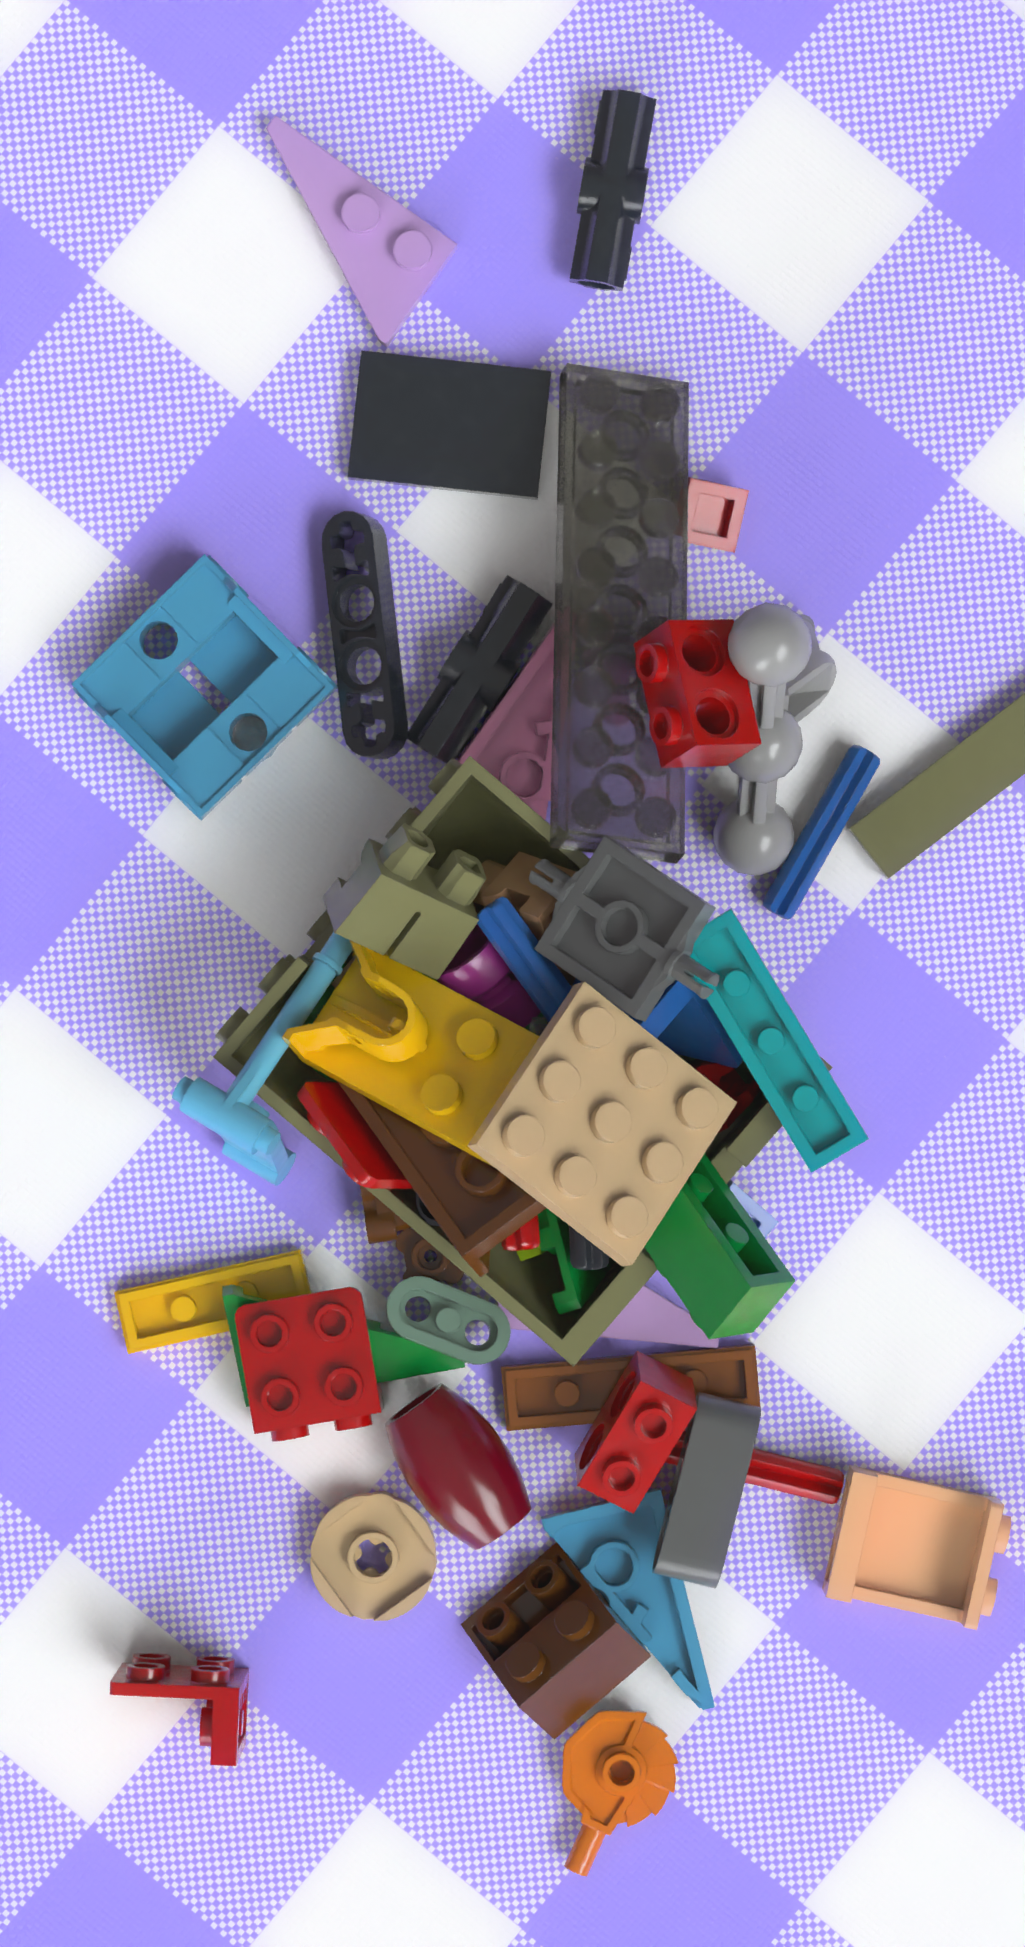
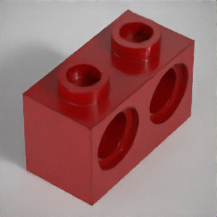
(695, 695)
(635, 1432)

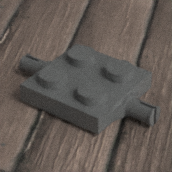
(624, 928)

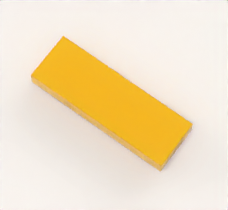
(194, 1304)

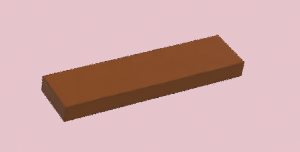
(569, 1395)

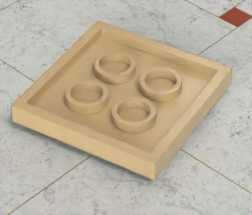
(602, 1124)

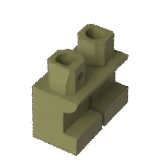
(404, 904)

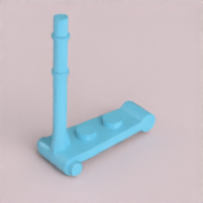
(242, 1123)

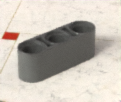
(706, 1490)

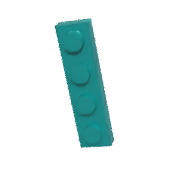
(775, 1045)

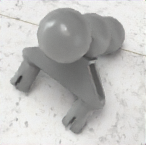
(786, 683)

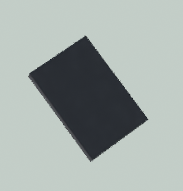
(449, 425)

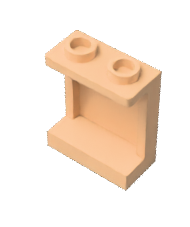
(916, 1546)

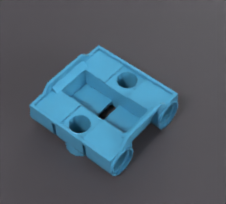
(171, 719)

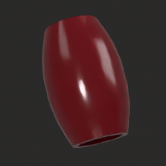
(458, 1466)

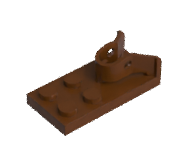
(463, 1194)

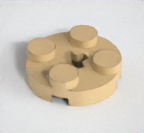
(367, 1592)

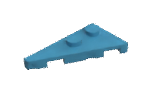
(617, 1559)

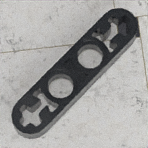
(374, 632)

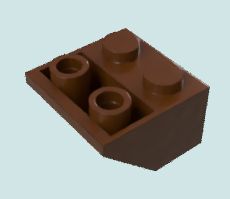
(554, 1641)

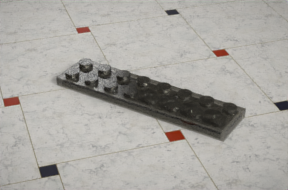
(615, 583)

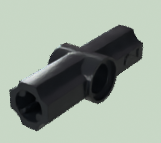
(612, 190)
(479, 670)

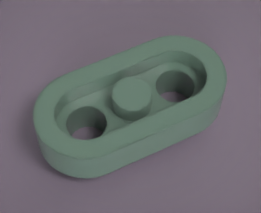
(447, 1320)

